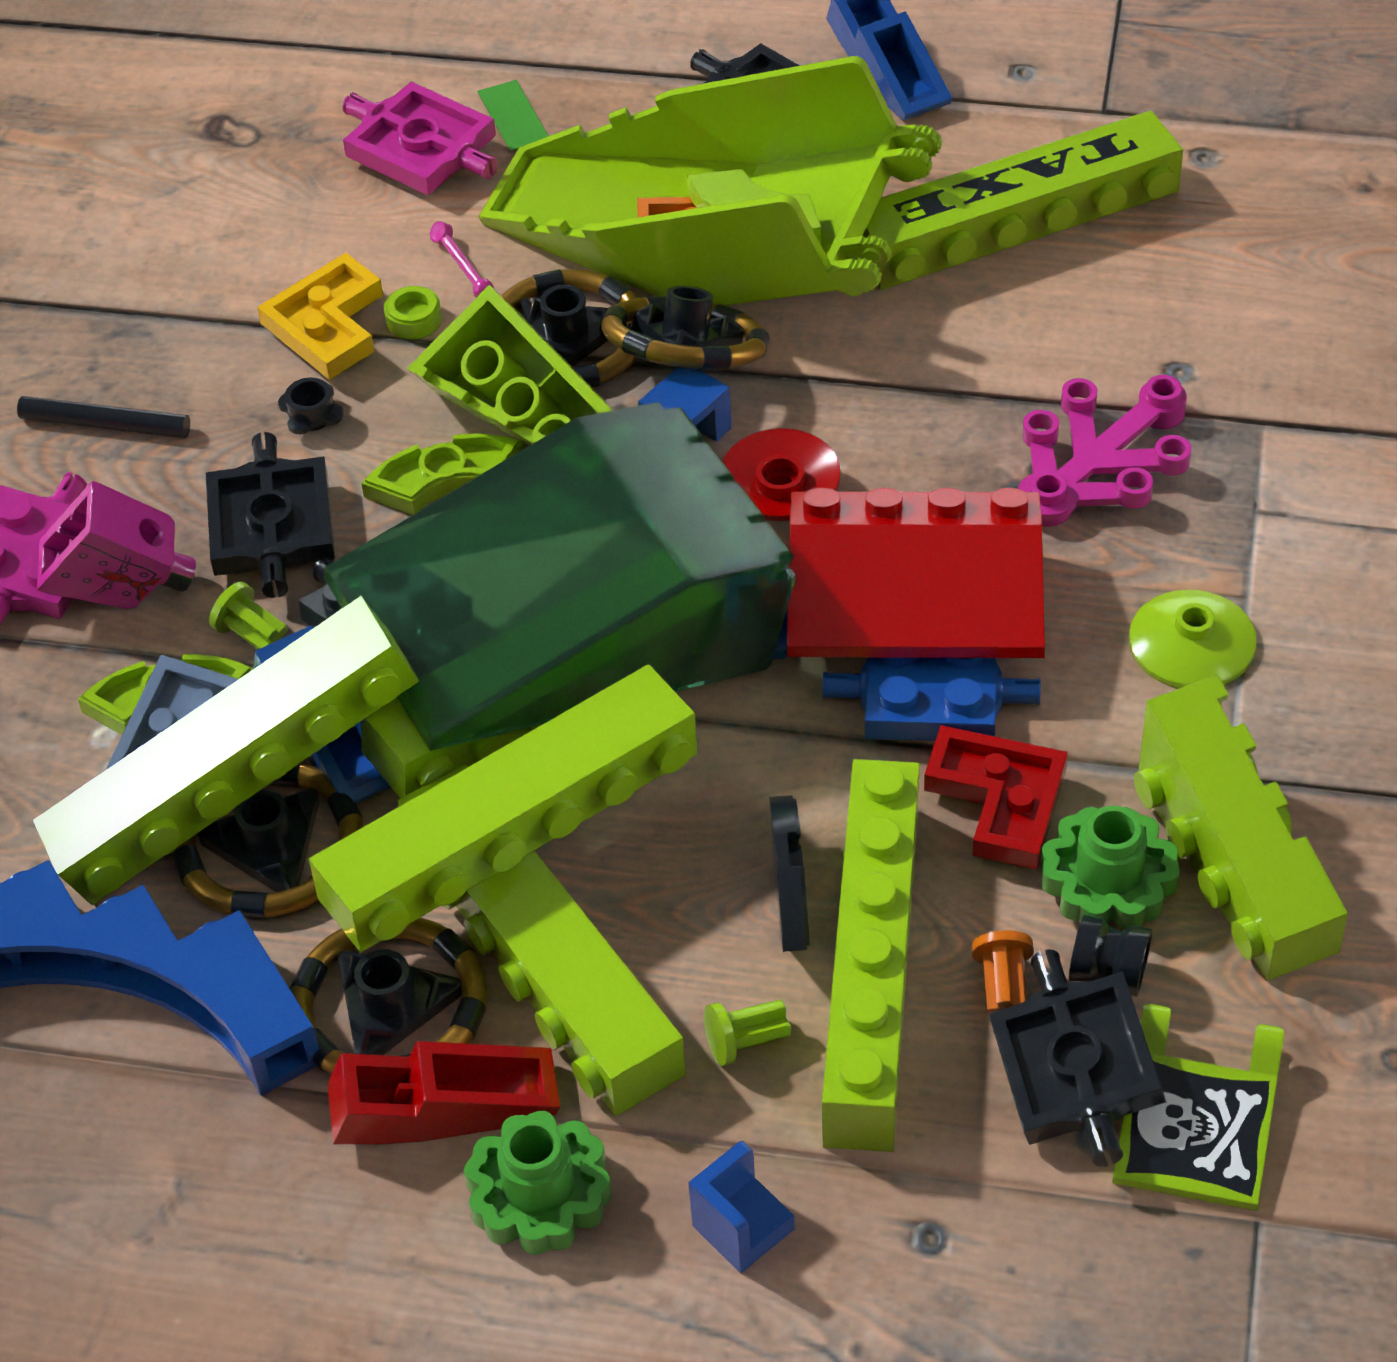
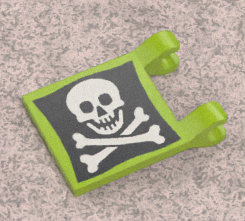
(1210, 1130)

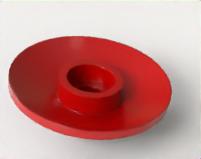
(781, 462)

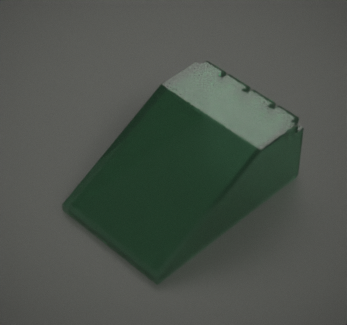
(572, 573)

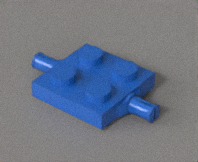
(919, 694)

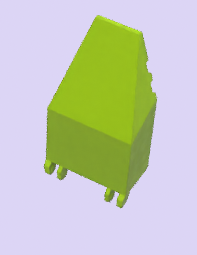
(791, 132)

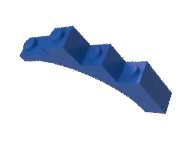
(210, 977)

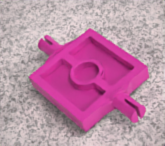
(419, 137)
(22, 524)

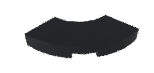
(789, 873)

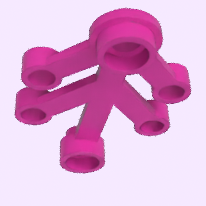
(1159, 406)

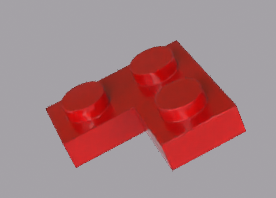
(1011, 779)

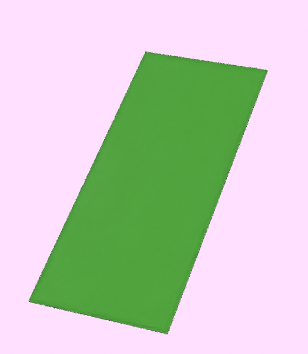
(512, 114)

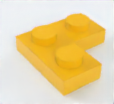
(317, 311)

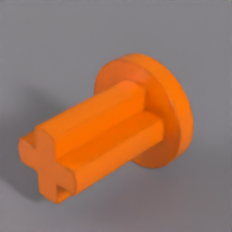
(1004, 966)

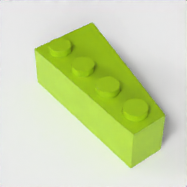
(505, 372)
(1236, 831)

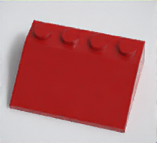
(916, 574)

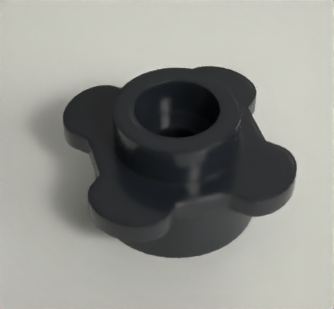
(310, 405)

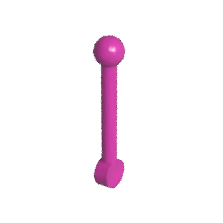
(442, 234)

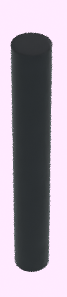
(103, 416)

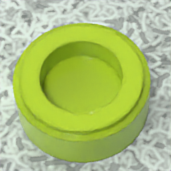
(412, 312)

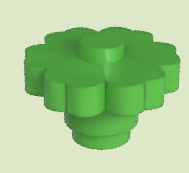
(1110, 866)
(538, 1182)

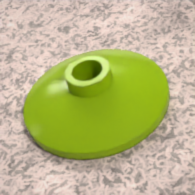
(1192, 638)

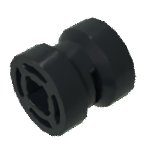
(1106, 951)

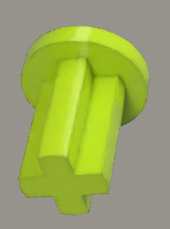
(246, 618)
(743, 1028)

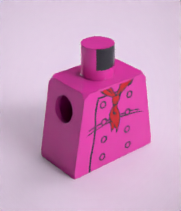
(111, 551)

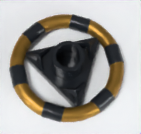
(567, 321)
(685, 330)
(269, 843)
(388, 996)

